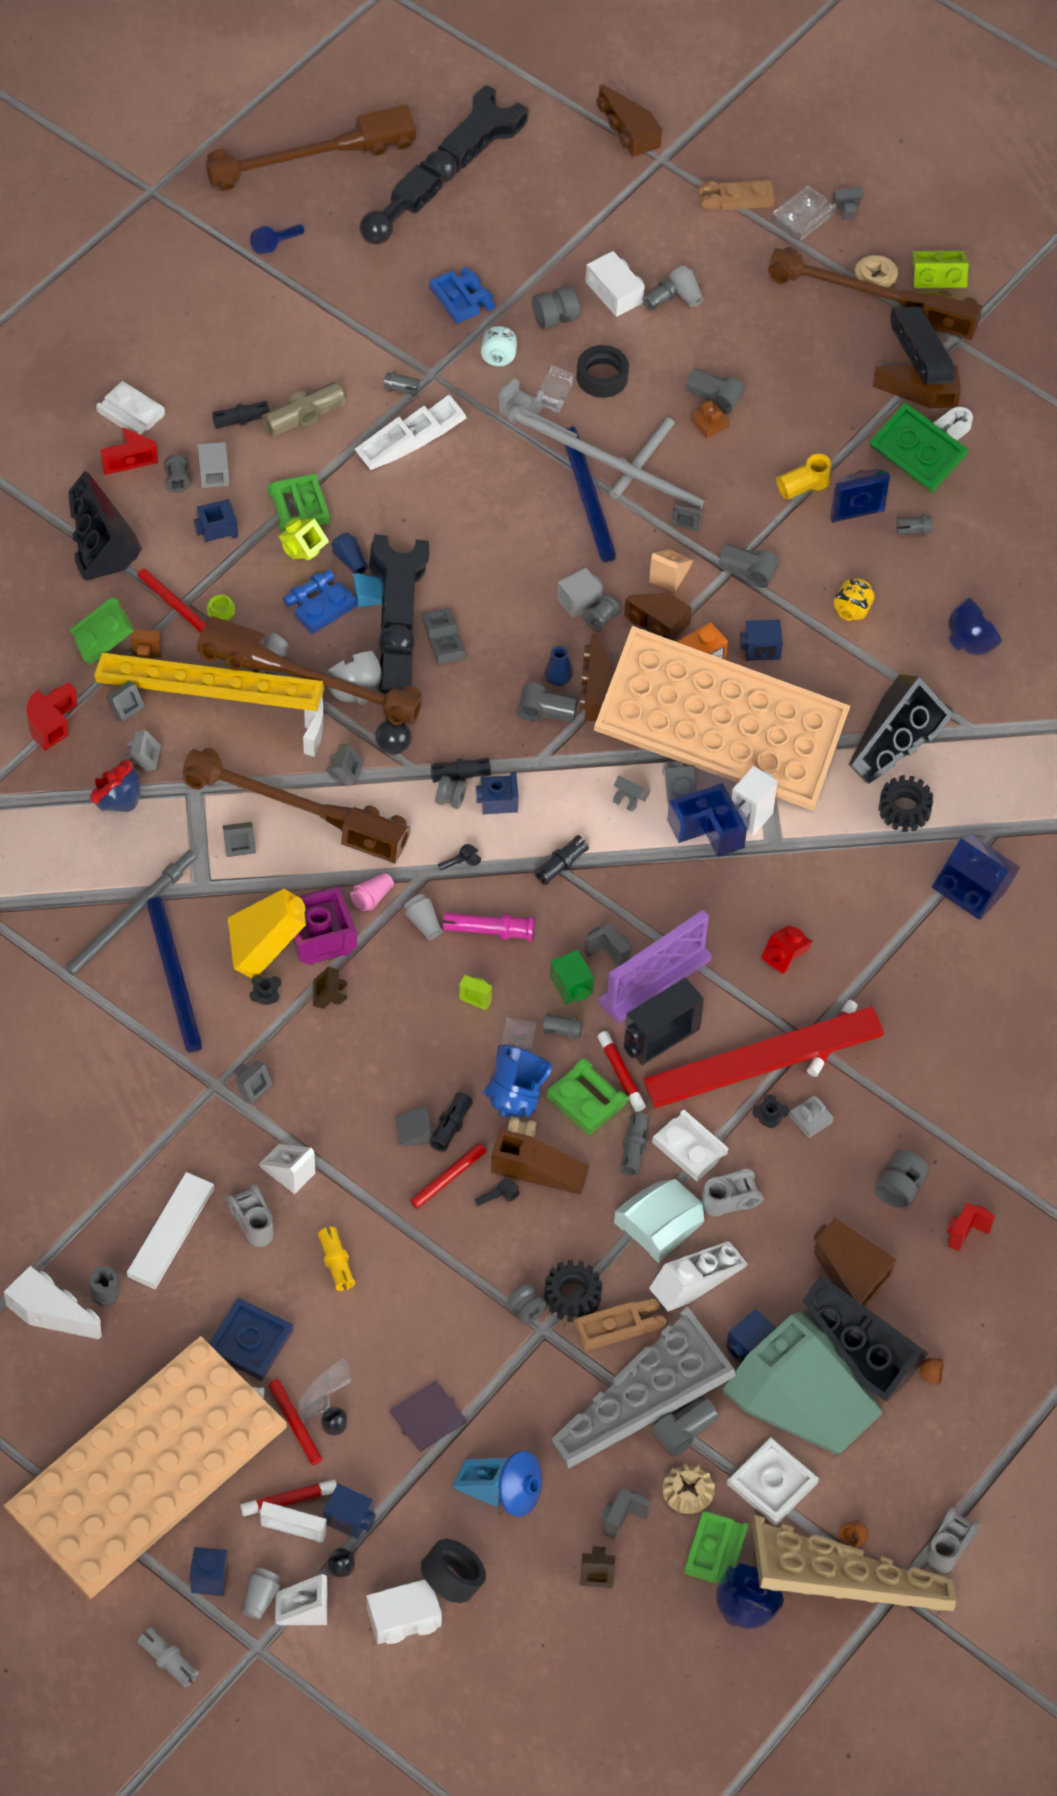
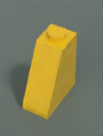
(264, 931)

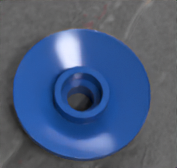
(520, 1483)

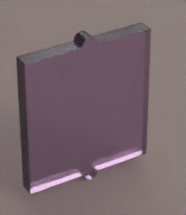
(428, 1416)

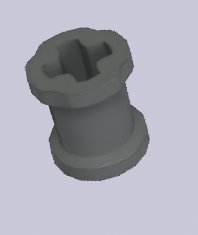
(176, 473)
(601, 612)
(104, 1295)

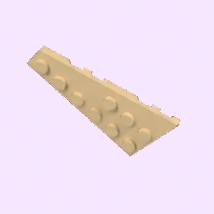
(841, 1571)

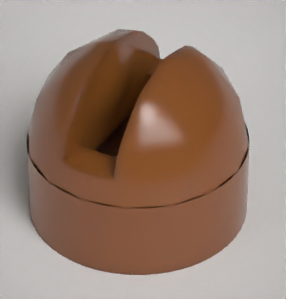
(932, 1370)
(849, 1530)

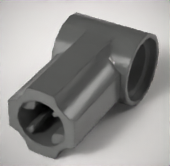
(723, 392)
(756, 567)
(539, 703)
(679, 1430)

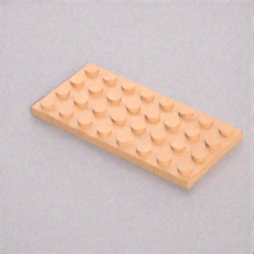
(721, 716)
(145, 1467)

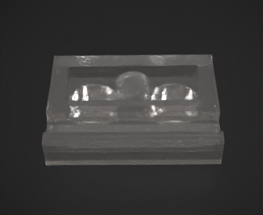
(803, 212)

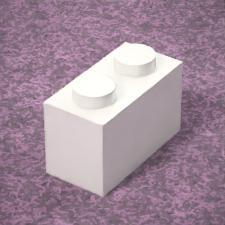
(615, 283)
(755, 798)
(404, 1612)

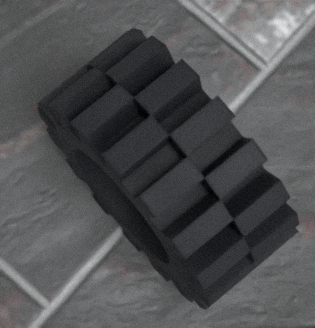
(910, 790)
(574, 1274)

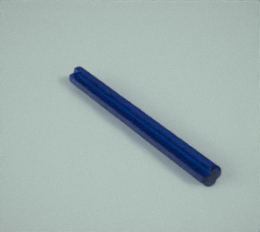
(591, 502)
(174, 975)

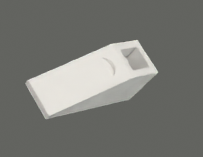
(695, 1275)
(46, 1306)

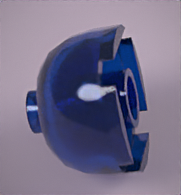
(971, 629)
(743, 1600)

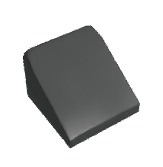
(687, 517)
(414, 1127)

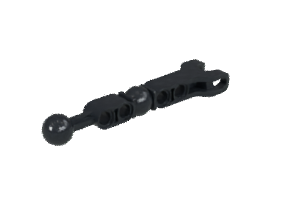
(455, 152)
(396, 641)

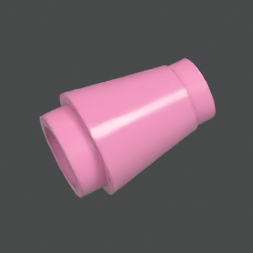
(370, 892)

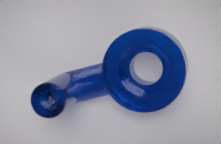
(271, 238)

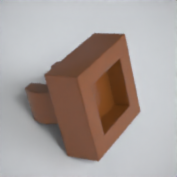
(709, 419)
(146, 643)

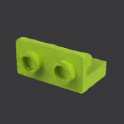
(940, 269)

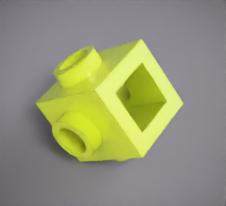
(302, 538)

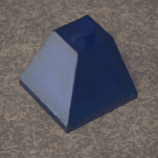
(860, 494)

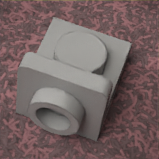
(511, 395)

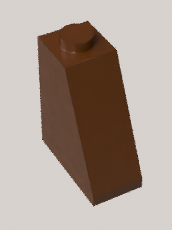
(852, 1261)

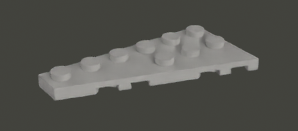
(651, 1386)

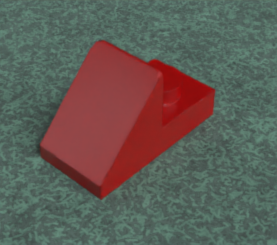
(133, 453)

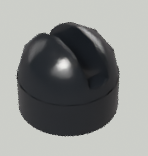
(337, 1424)
(342, 1567)

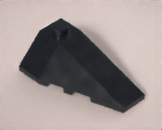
(101, 532)
(901, 723)
(870, 1346)

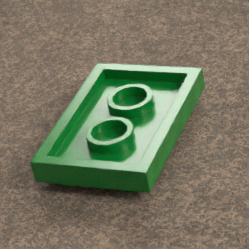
(918, 447)

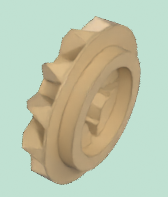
(871, 264)
(686, 1501)

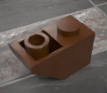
(658, 613)

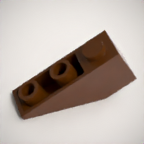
(632, 122)
(906, 383)
(596, 678)
(536, 1162)

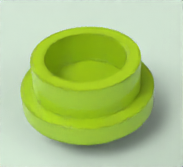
(221, 607)

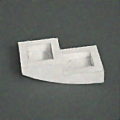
(314, 723)

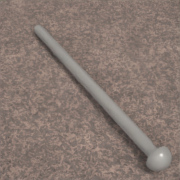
(540, 424)

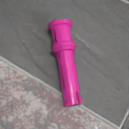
(505, 927)

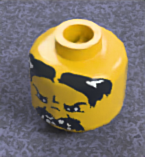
(854, 599)

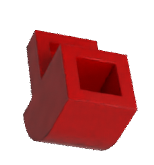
(46, 714)

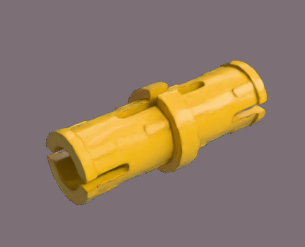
(336, 1258)

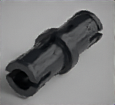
(239, 414)
(461, 769)
(561, 859)
(451, 1122)

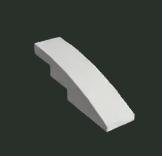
(410, 434)

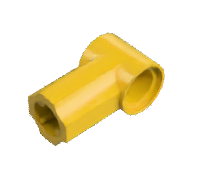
(812, 475)

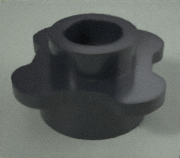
(262, 996)
(768, 1119)

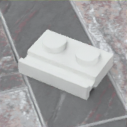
(130, 408)
(690, 1145)

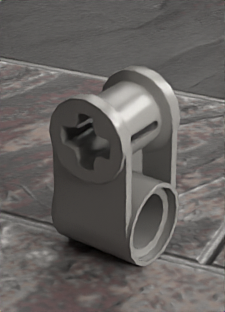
(736, 1190)
(249, 1211)
(952, 1536)

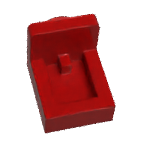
(784, 947)
(971, 1216)

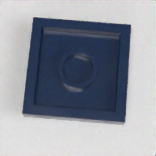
(251, 1338)

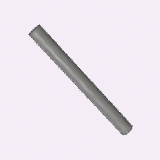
(642, 456)

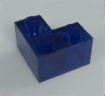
(711, 814)

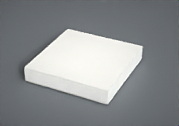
(773, 1481)

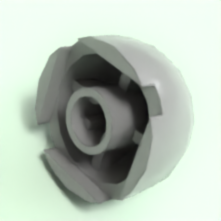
(363, 671)

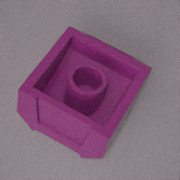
(328, 927)

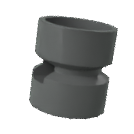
(554, 307)
(901, 1179)

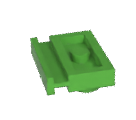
(101, 630)
(715, 1547)

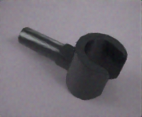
(465, 854)
(506, 1188)

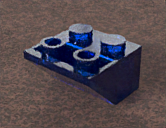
(975, 876)

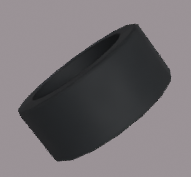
(602, 355)
(446, 1582)

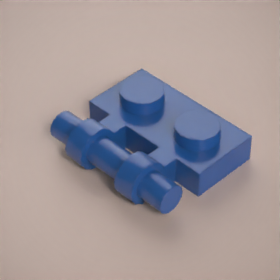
(455, 297)
(323, 608)

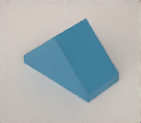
(481, 1479)

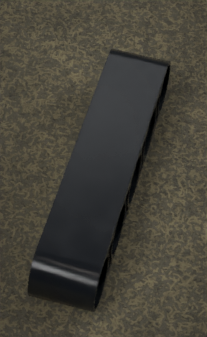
(922, 345)

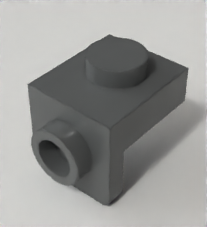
(679, 780)
(609, 940)
(616, 1513)

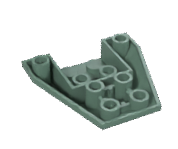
(804, 1386)

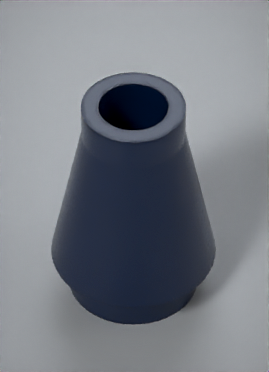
(349, 553)
(558, 669)

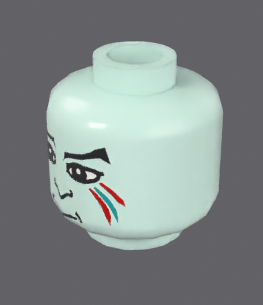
(498, 343)

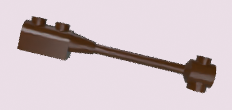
(372, 133)
(941, 309)
(246, 649)
(360, 828)

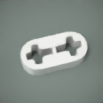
(958, 429)

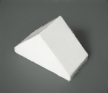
(290, 1165)
(303, 1603)

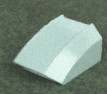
(661, 1217)

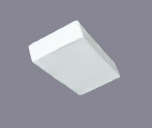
(293, 1522)

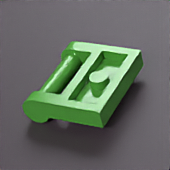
(306, 497)
(581, 1104)

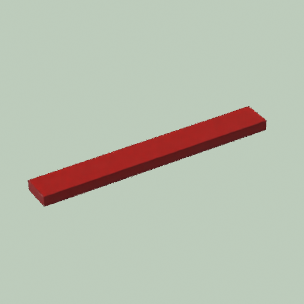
(763, 1057)

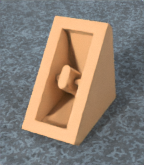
(668, 569)

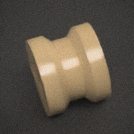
(526, 1128)

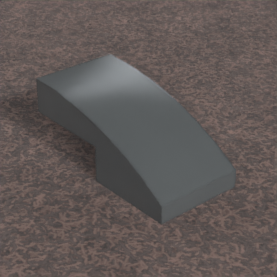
(443, 636)

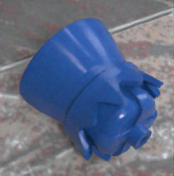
(516, 1081)

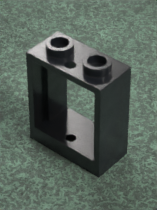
(663, 1021)

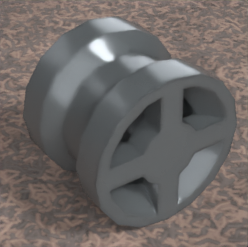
(451, 792)
(526, 1304)

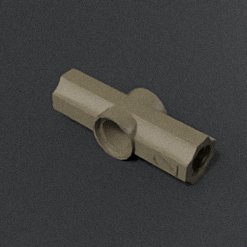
(303, 409)

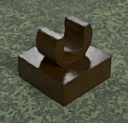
(327, 987)
(597, 1568)

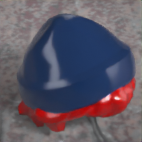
(117, 789)

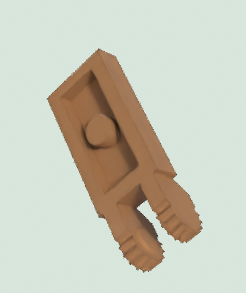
(737, 195)
(618, 1324)

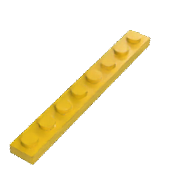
(210, 681)

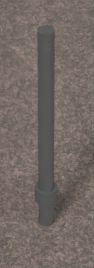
(170, 875)

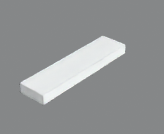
(170, 1230)

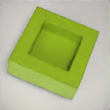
(475, 992)

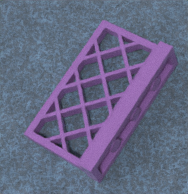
(657, 967)

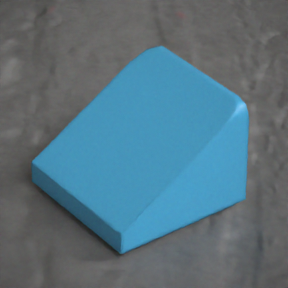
(367, 590)

